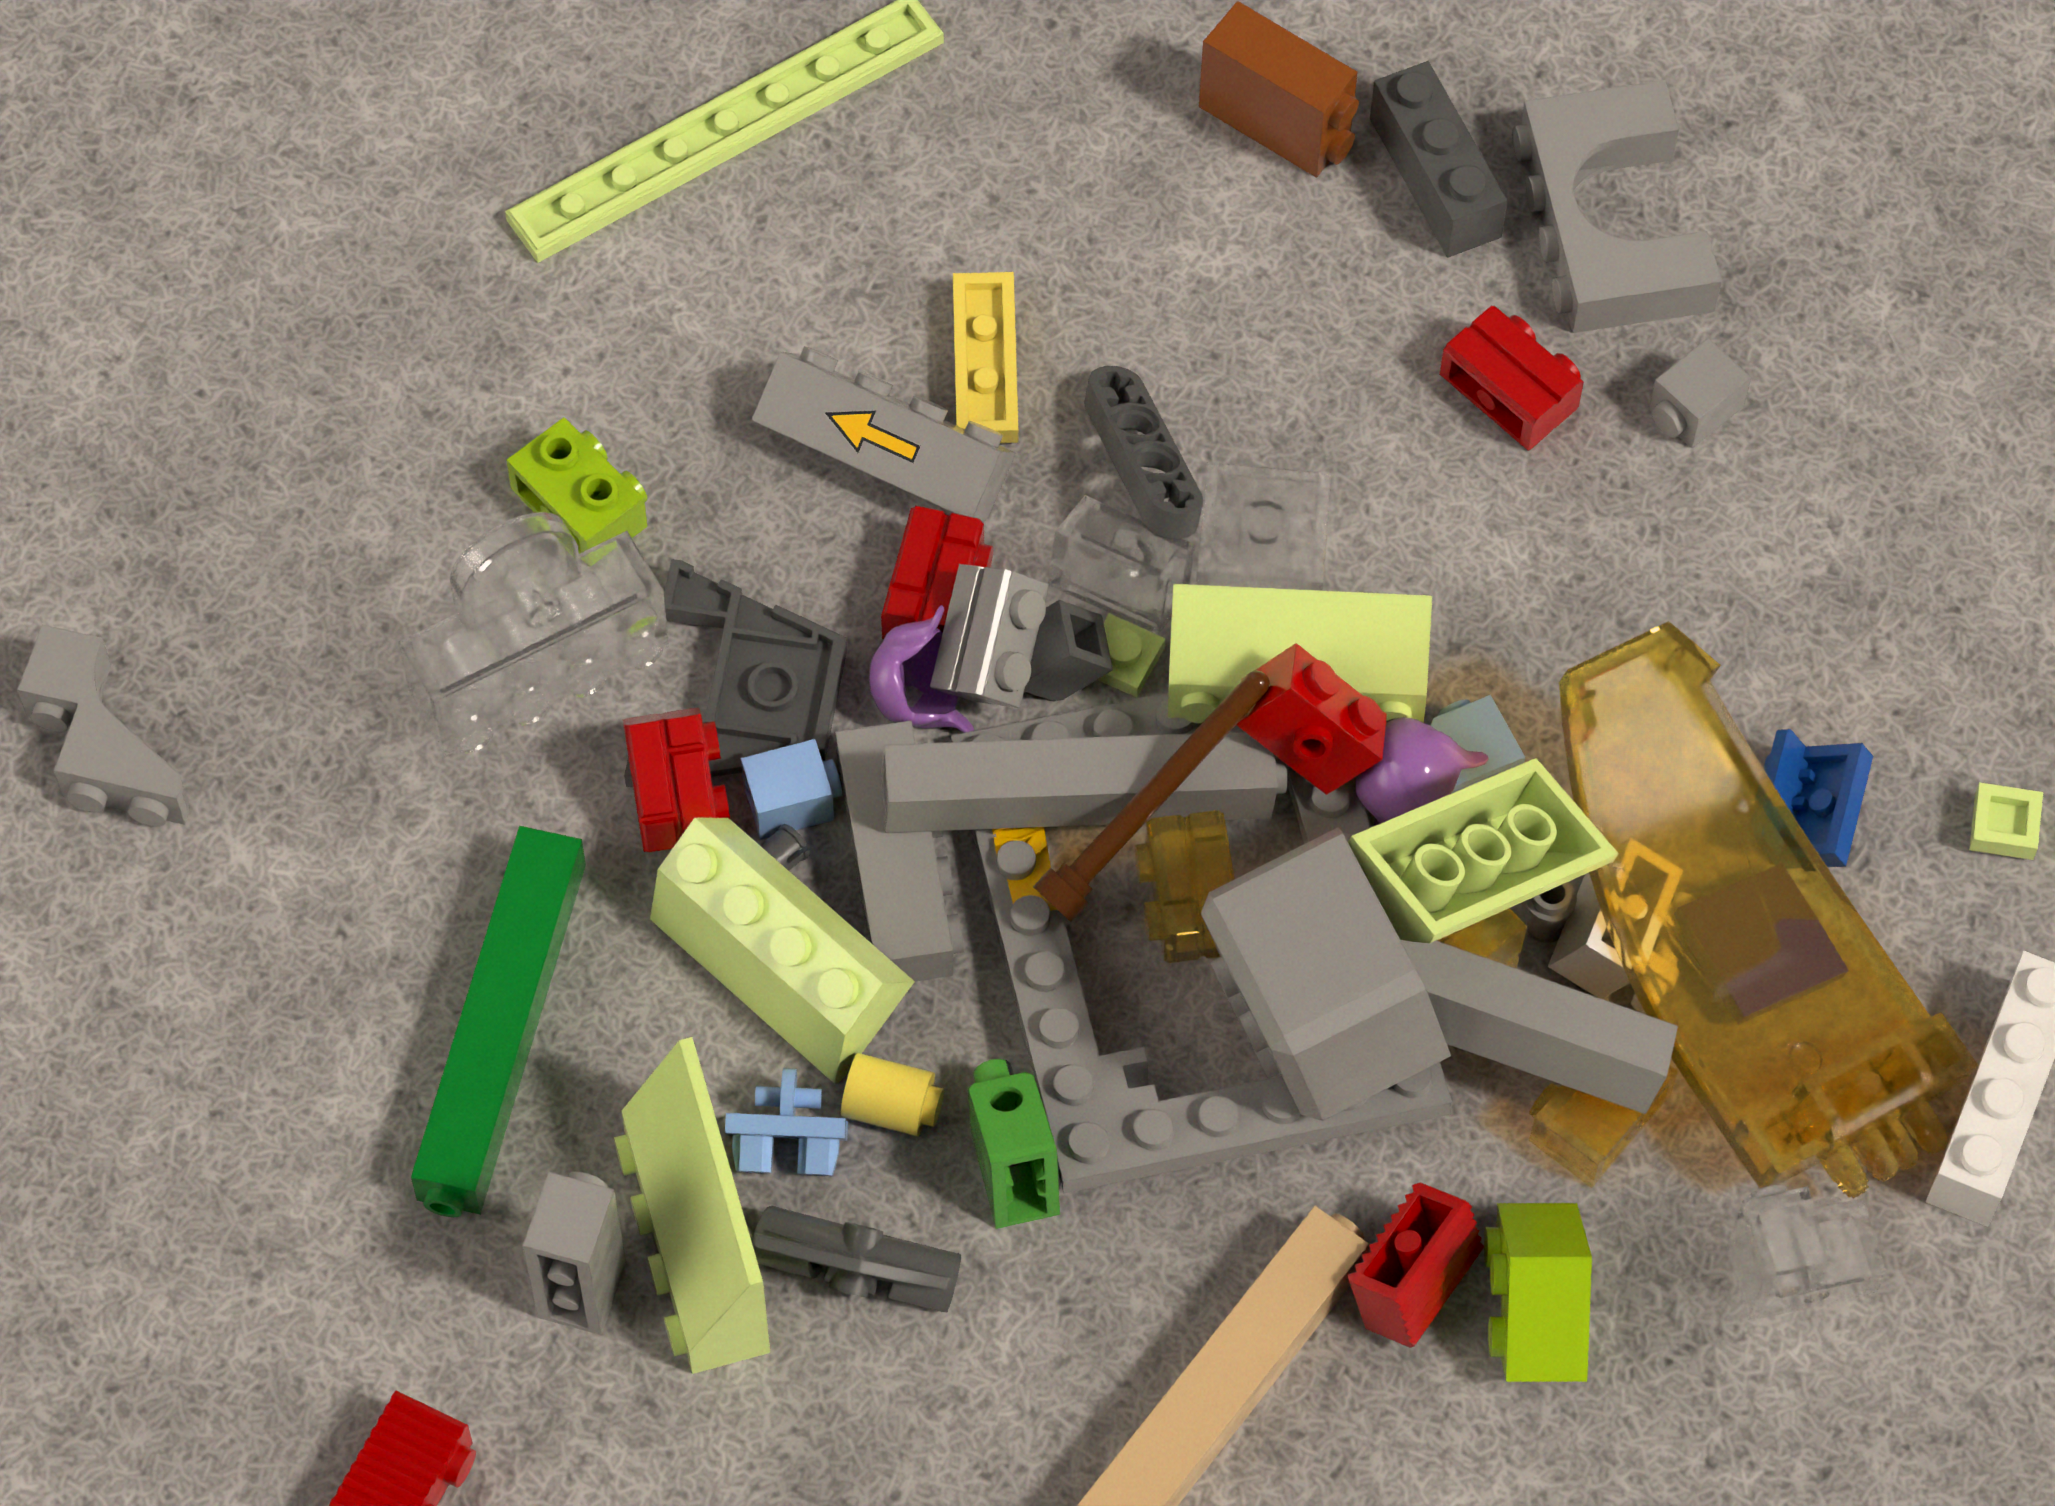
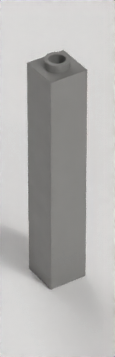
(1067, 781)
(1545, 1026)

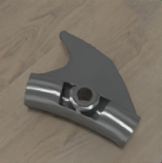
(856, 1258)

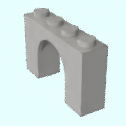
(1602, 276)

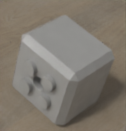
(1321, 978)

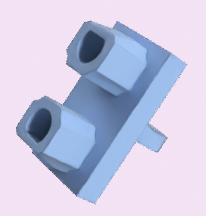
(755, 1133)

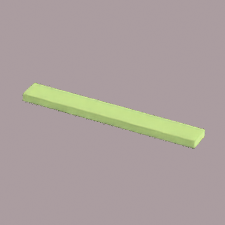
(723, 128)

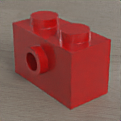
(1316, 721)

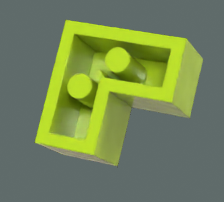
(1544, 1282)

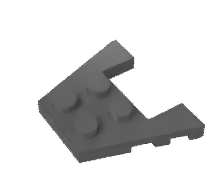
(772, 671)

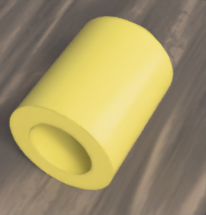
(891, 1095)

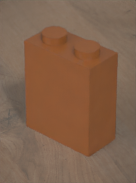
(1278, 90)

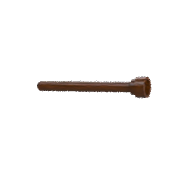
(1069, 884)

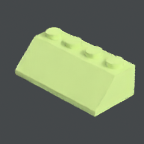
(1367, 639)
(1478, 852)
(775, 944)

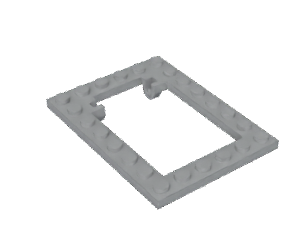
(1102, 1105)

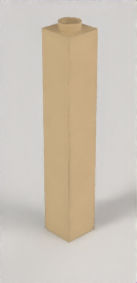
(1234, 1366)

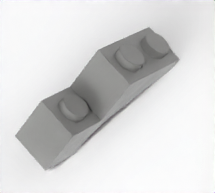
(100, 756)

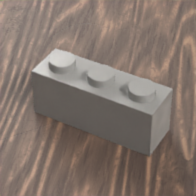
(575, 1251)

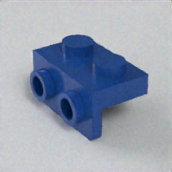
(1821, 790)

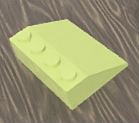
(693, 1215)

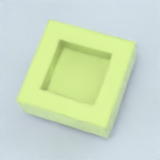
(1132, 654)
(2006, 821)

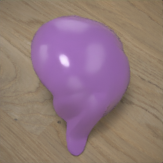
(907, 660)
(1414, 769)

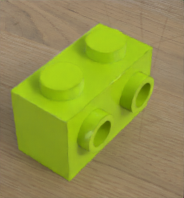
(571, 478)

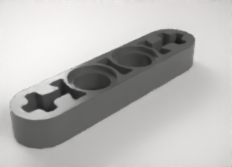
(1155, 449)

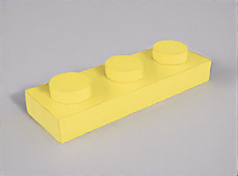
(986, 352)

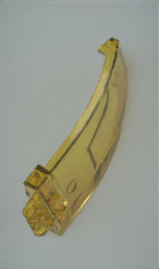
(1742, 933)

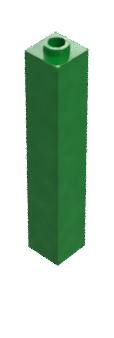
(498, 1023)

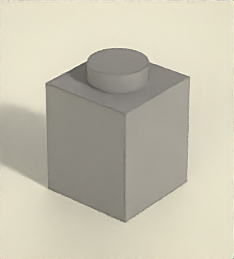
(1698, 393)

